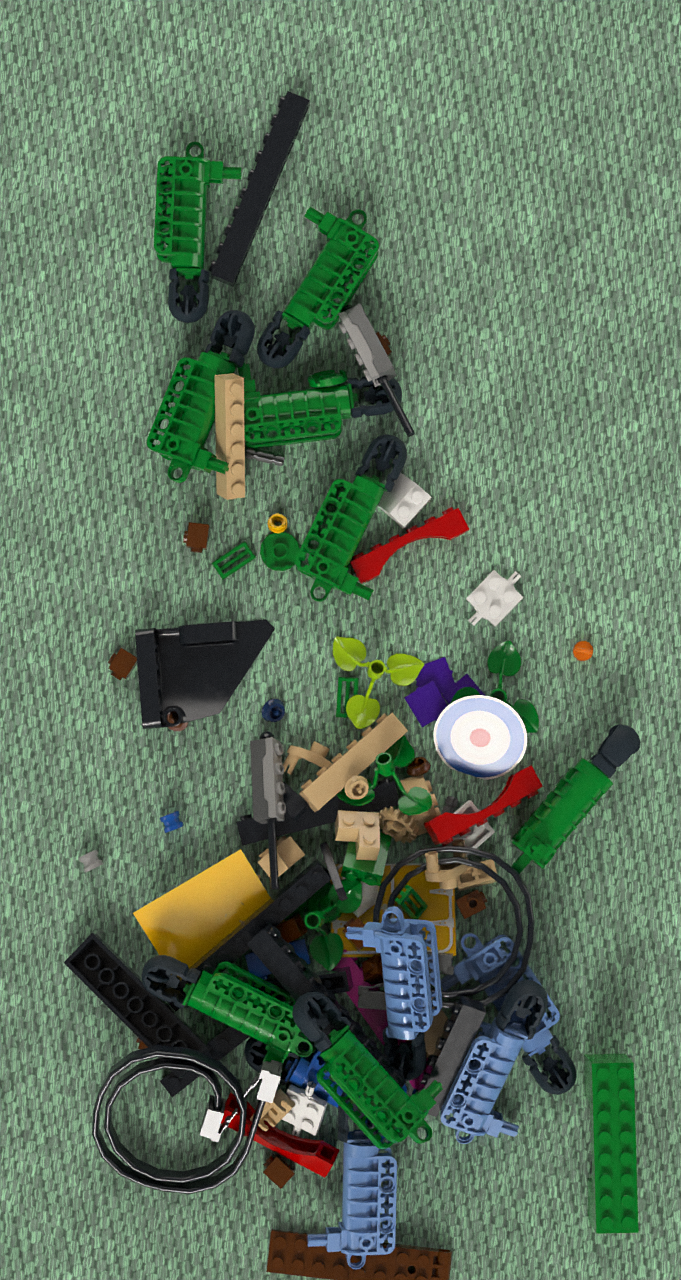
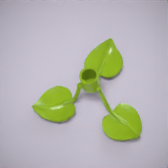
(402, 670)

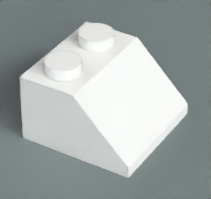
(404, 501)

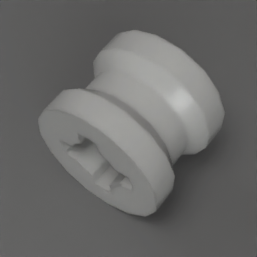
(90, 860)

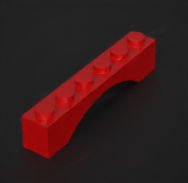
(447, 527)
(518, 786)
(309, 1153)

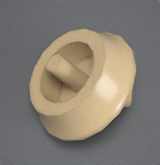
(356, 787)

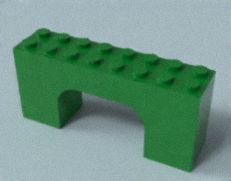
(613, 1143)

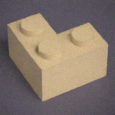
(419, 781)
(362, 829)
(287, 854)

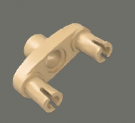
(315, 755)
(446, 873)

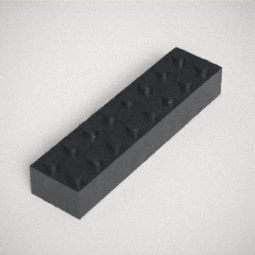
(129, 1000)

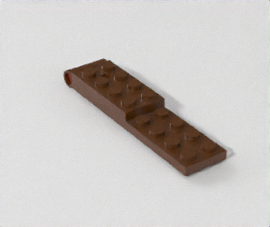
(292, 1256)

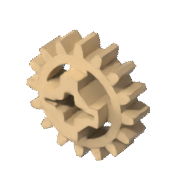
(398, 825)

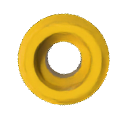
(277, 518)

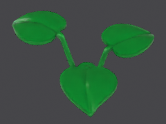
(507, 661)
(400, 755)
(329, 948)

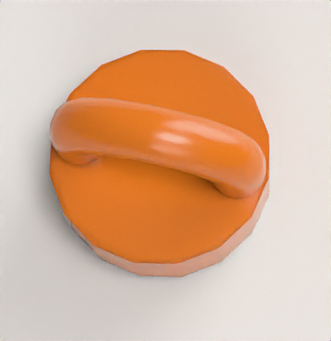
(582, 650)

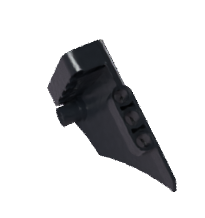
(194, 668)

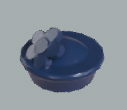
(273, 710)

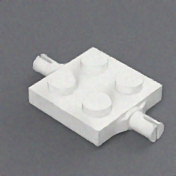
(494, 598)
(477, 834)
(308, 1110)

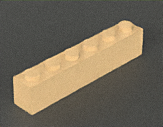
(230, 434)
(352, 762)

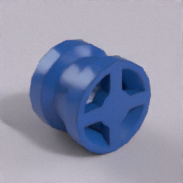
(171, 821)

